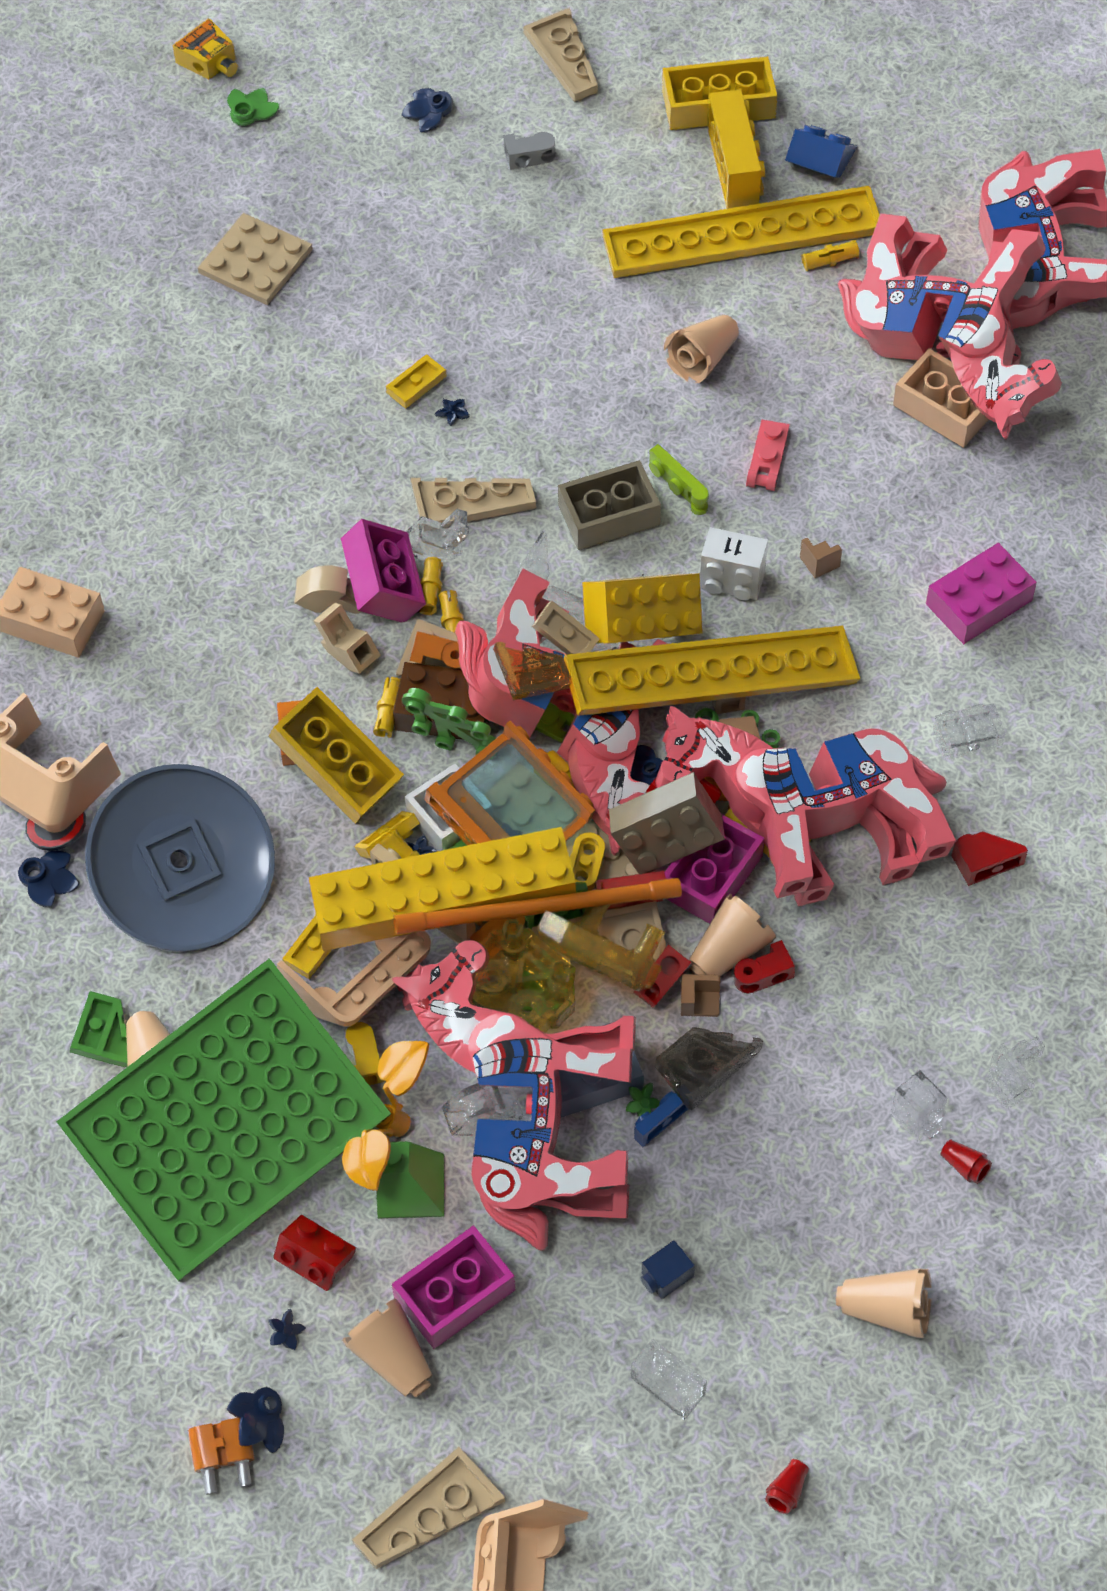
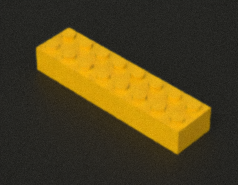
(361, 901)

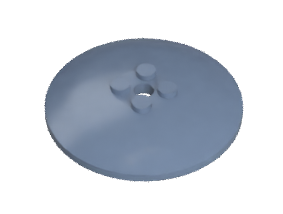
(187, 813)

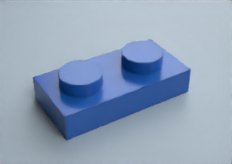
(653, 1123)

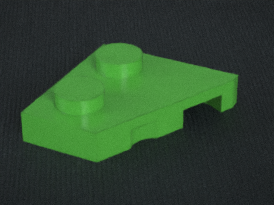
(101, 1031)

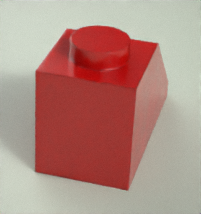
(986, 856)

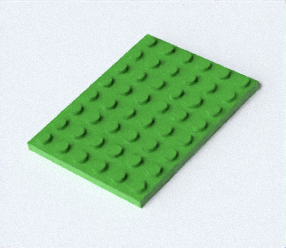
(223, 1119)

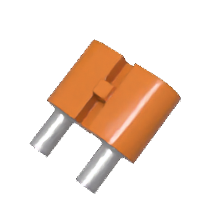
(218, 1447)

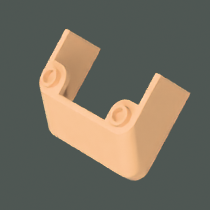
(50, 795)
(397, 959)
(516, 1544)

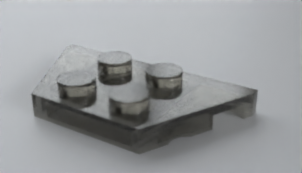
(703, 1062)

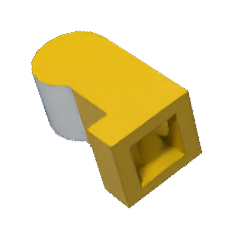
(363, 1047)

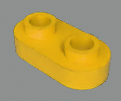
(585, 864)

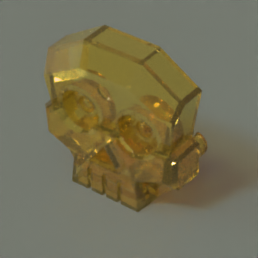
(585, 946)
(546, 989)

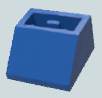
(819, 151)

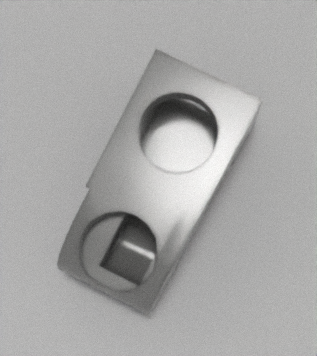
(529, 150)

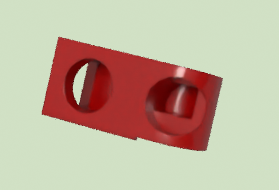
(673, 966)
(764, 971)

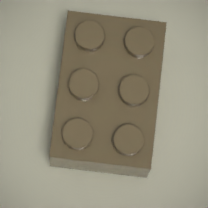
(609, 505)
(666, 824)

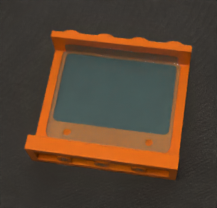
(509, 793)

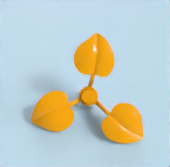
(368, 1155)

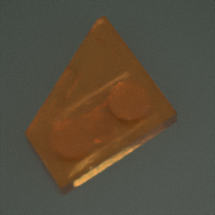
(531, 672)

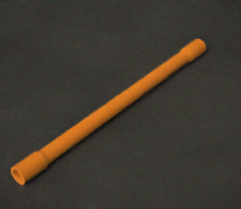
(422, 921)

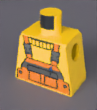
(206, 51)

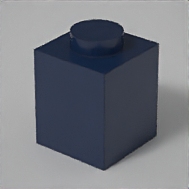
(667, 1270)

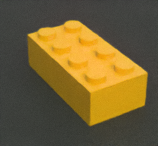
(688, 89)
(735, 148)
(643, 607)
(335, 754)

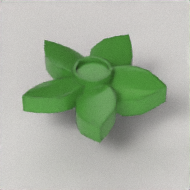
(641, 1100)

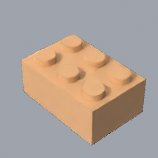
(937, 399)
(50, 611)

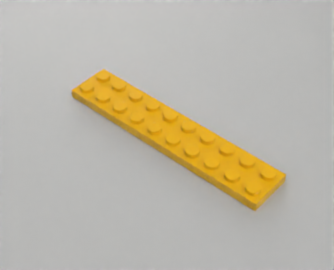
(741, 231)
(710, 669)

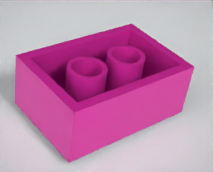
(382, 571)
(980, 593)
(716, 870)
(454, 1287)

